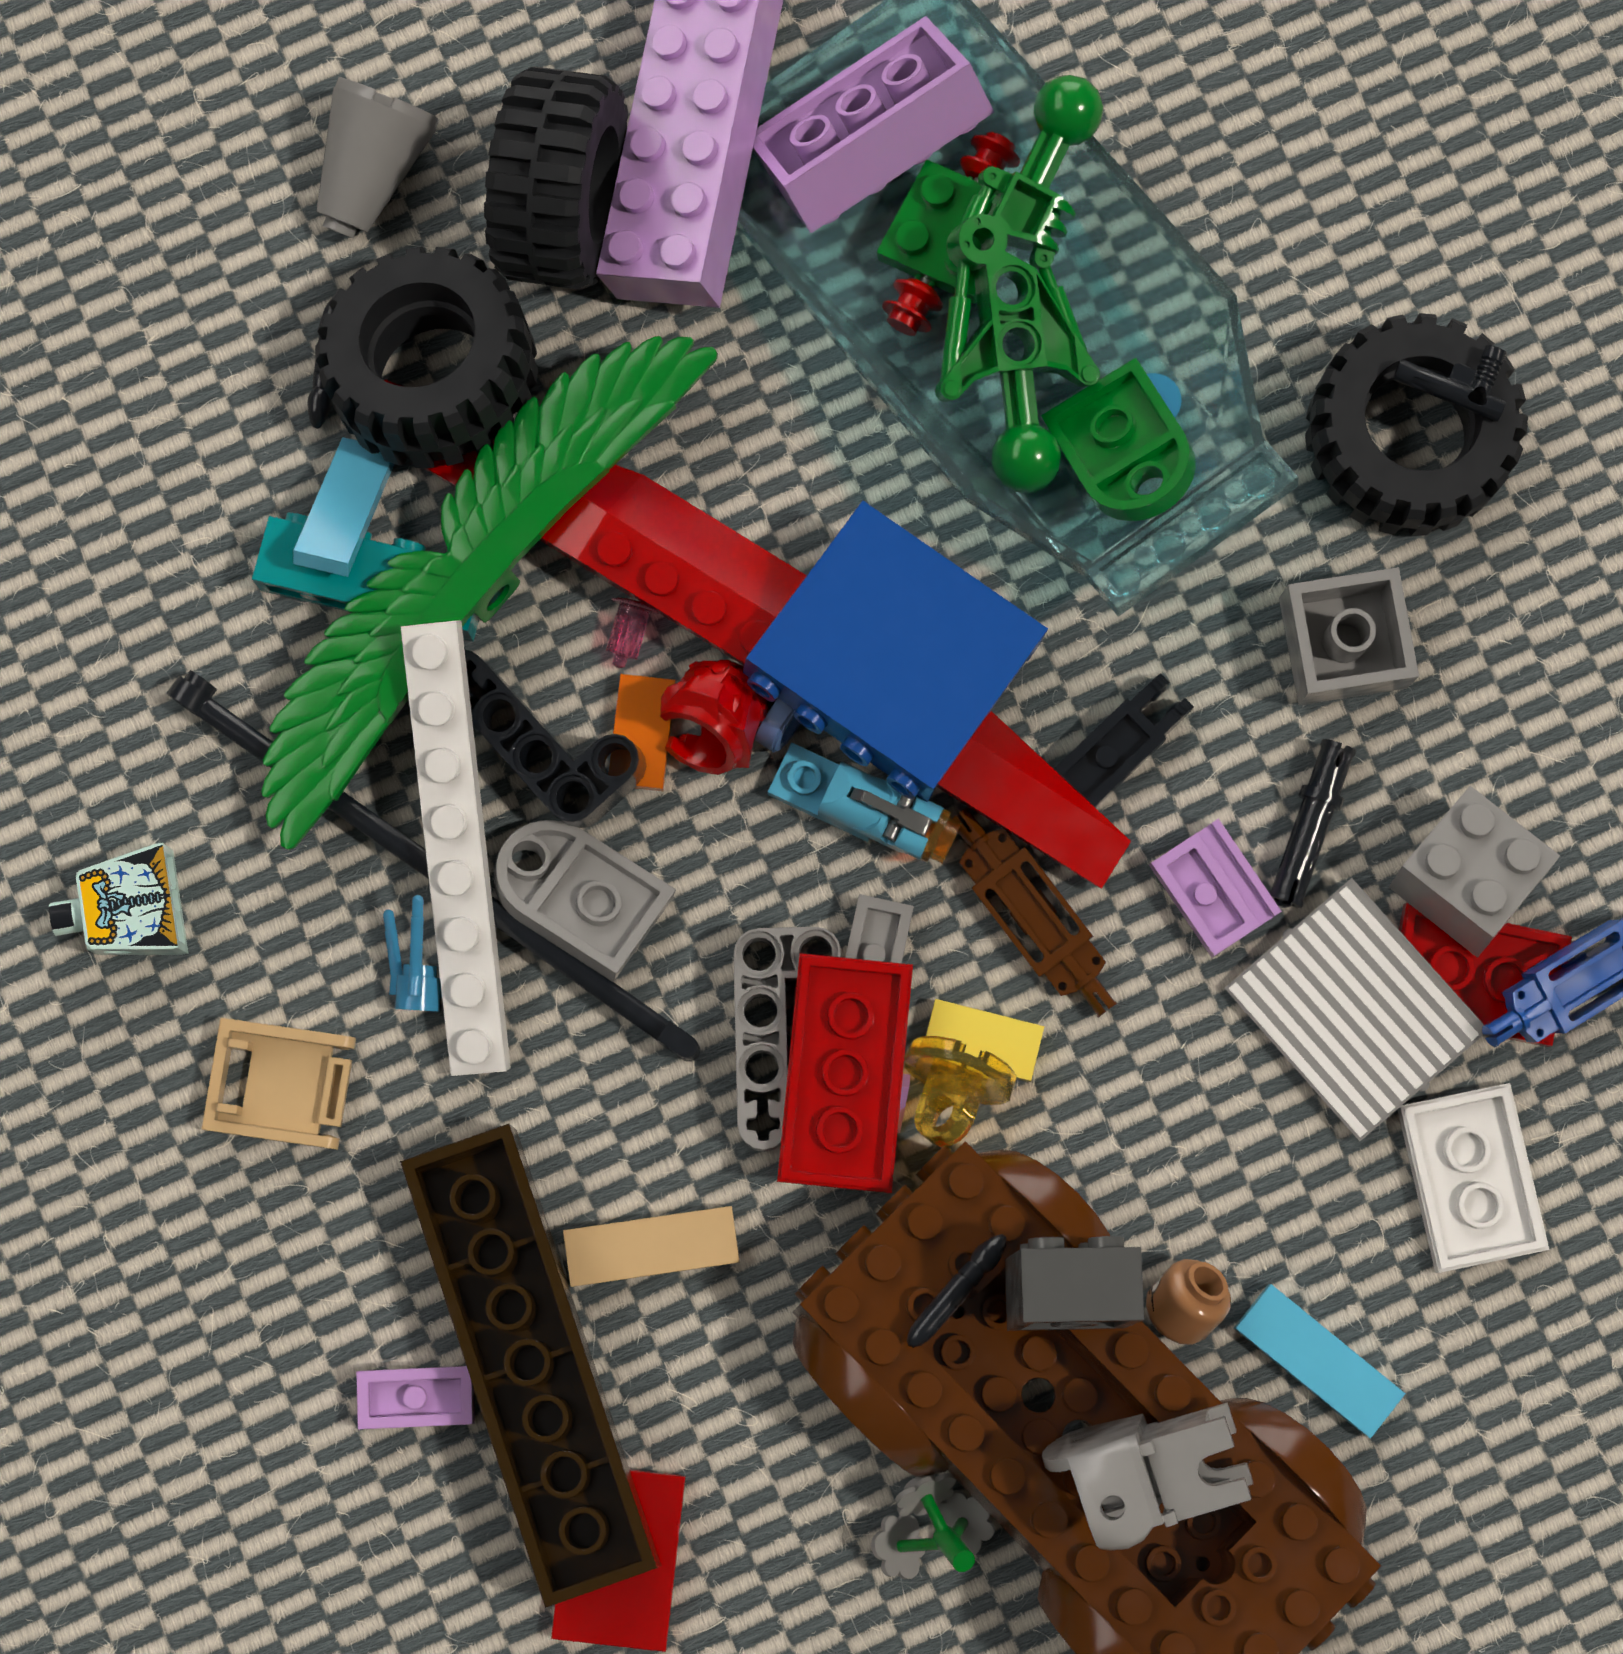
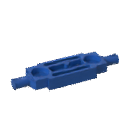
(1543, 1002)

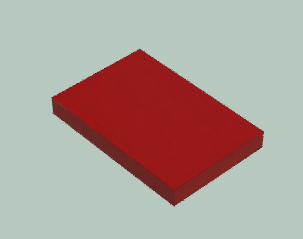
(1483, 979)
(637, 1608)

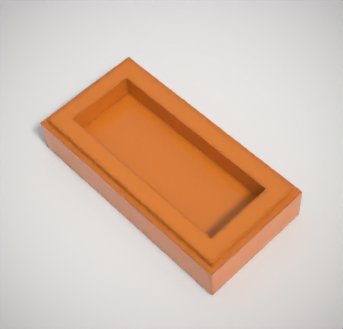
(640, 722)

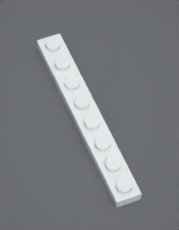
(455, 847)

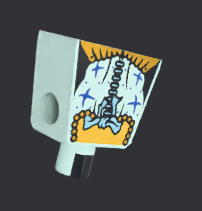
(126, 905)

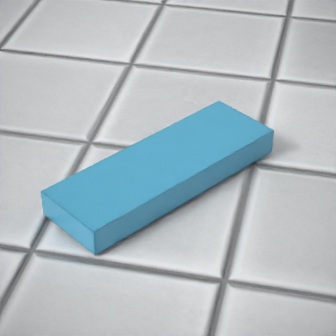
(342, 509)
(1319, 1361)

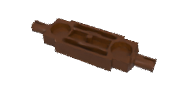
(1068, 959)

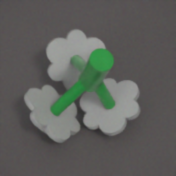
(958, 1522)

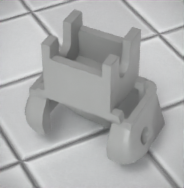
(1140, 1465)

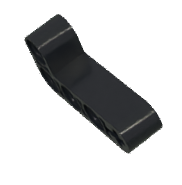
(564, 771)

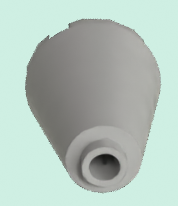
(367, 154)

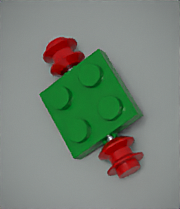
(921, 230)

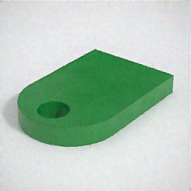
(1121, 437)

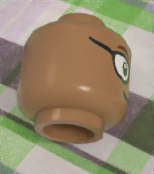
(1188, 1301)

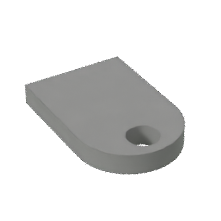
(582, 895)

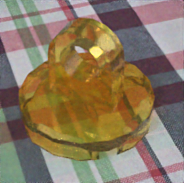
(954, 1081)

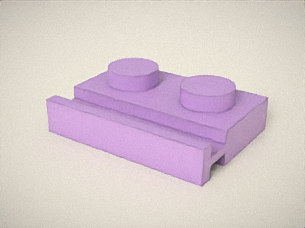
(1215, 888)

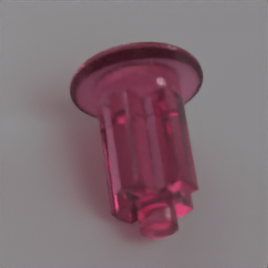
(628, 630)

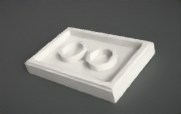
(1472, 1178)

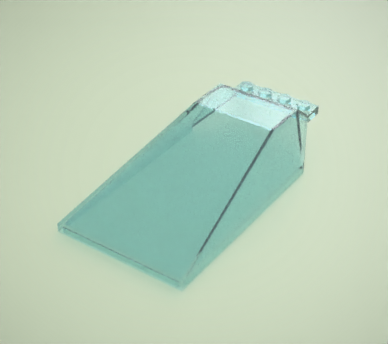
(1129, 285)

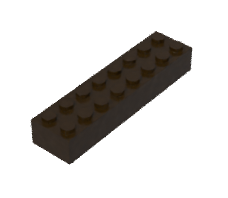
(530, 1365)

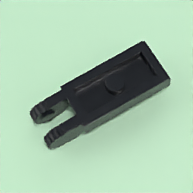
(1120, 744)

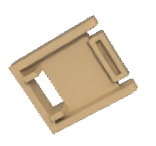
(289, 1084)

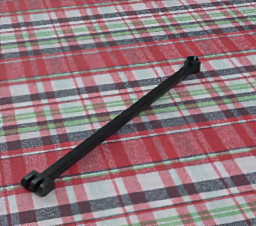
(196, 696)

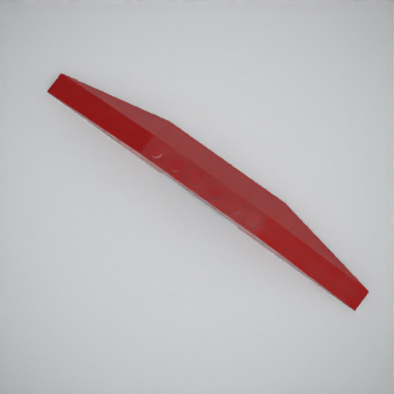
(730, 595)

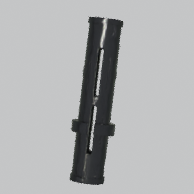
(1312, 822)

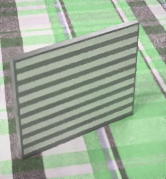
(1356, 1009)

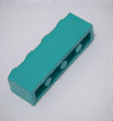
(279, 576)

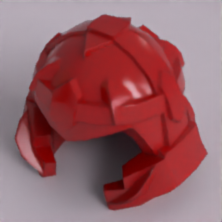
(724, 706)

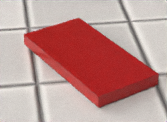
(845, 1073)

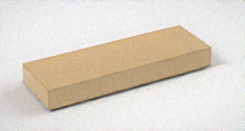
(651, 1246)

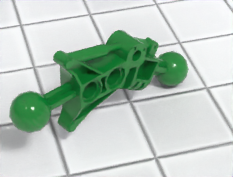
(1025, 218)

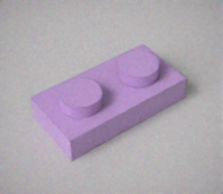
(415, 1397)

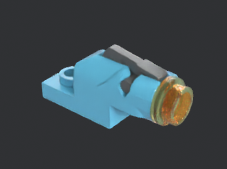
(863, 805)

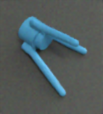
(417, 984)

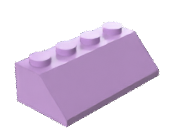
(871, 123)

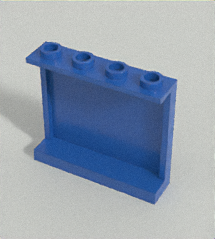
(892, 652)

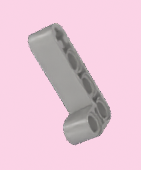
(772, 1038)

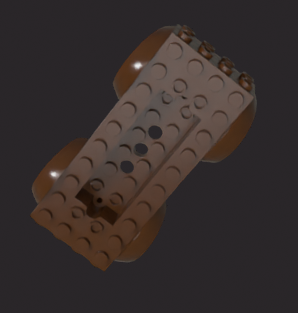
(1214, 1583)

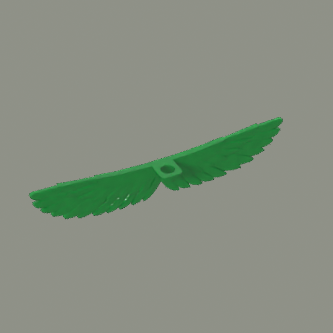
(492, 522)

